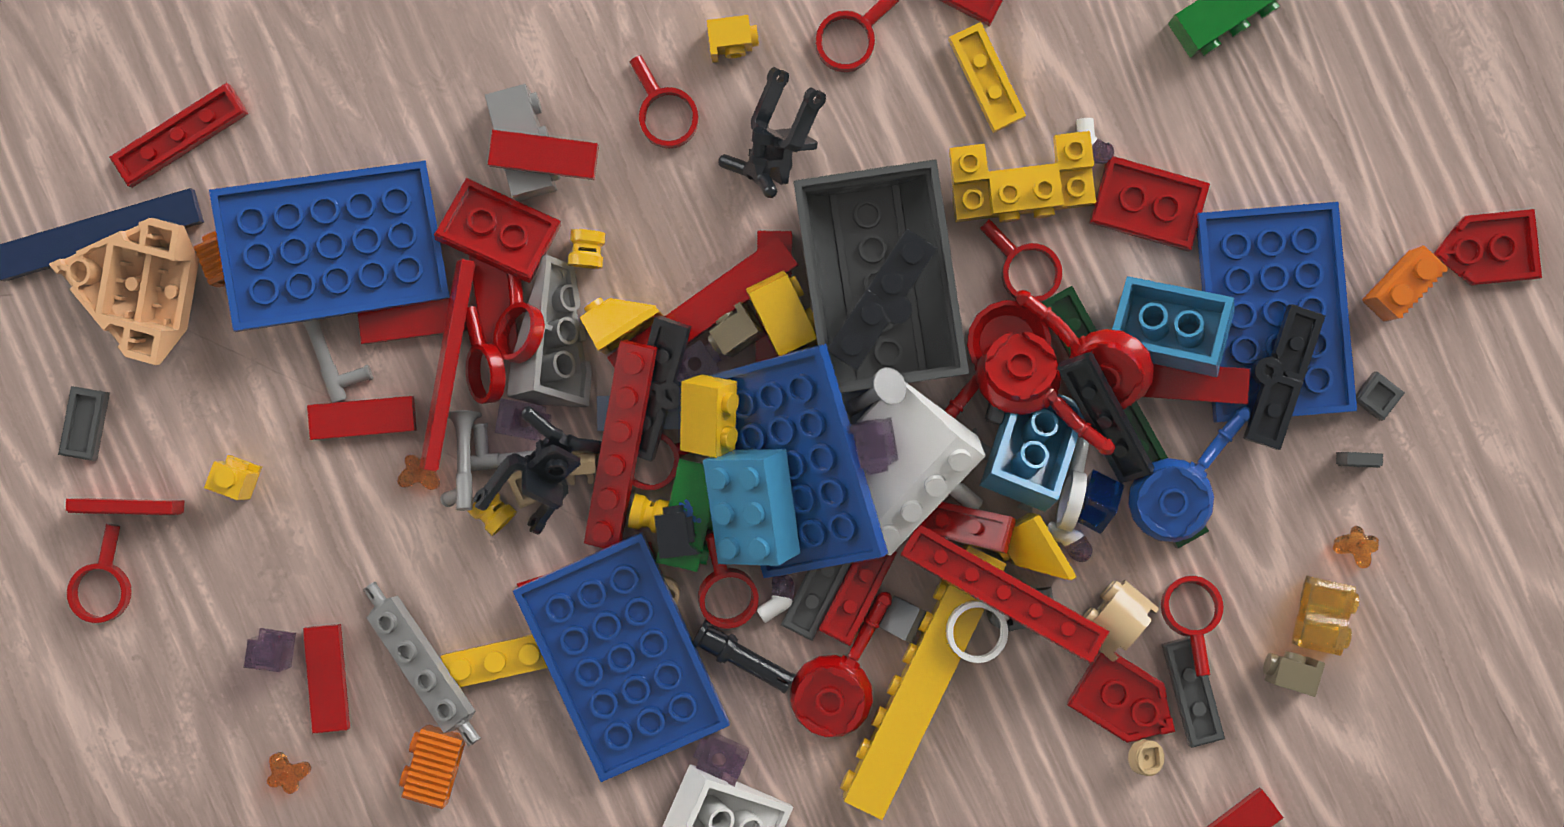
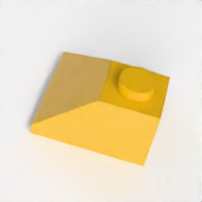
(616, 320)
(1036, 548)

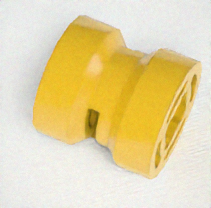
(589, 241)
(643, 512)
(495, 516)

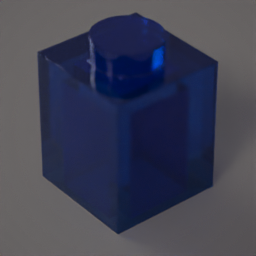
(1100, 501)

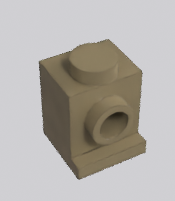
(736, 331)
(1293, 672)

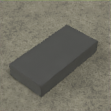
(84, 423)

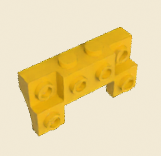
(1022, 190)

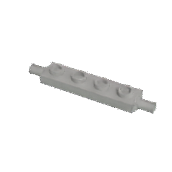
(421, 664)

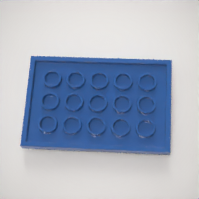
(328, 245)
(1275, 261)
(799, 408)
(621, 657)

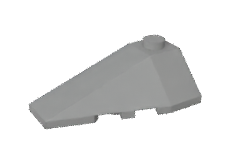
(558, 368)

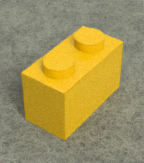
(782, 312)
(708, 415)

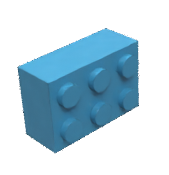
(1176, 324)
(1031, 456)
(752, 507)

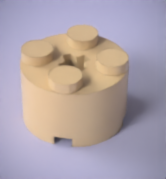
(1122, 614)

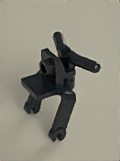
(772, 148)
(542, 471)

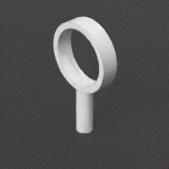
(1073, 489)
(980, 658)

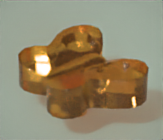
(413, 474)
(1358, 545)
(285, 773)

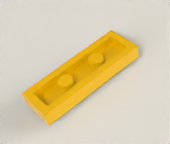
(987, 77)
(494, 661)

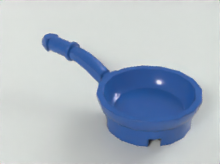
(1178, 495)

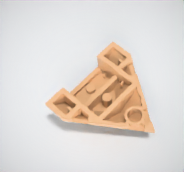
(137, 286)

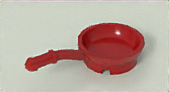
(986, 328)
(1119, 354)
(1023, 377)
(832, 691)

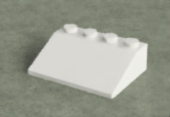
(932, 460)
(715, 803)

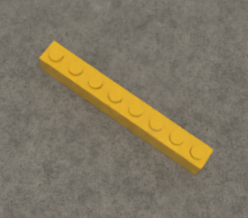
(912, 700)

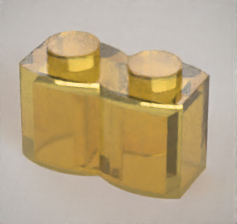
(1325, 615)

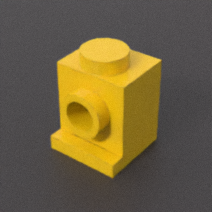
(731, 37)
(233, 478)

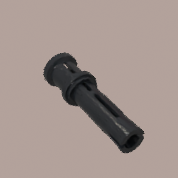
(726, 649)

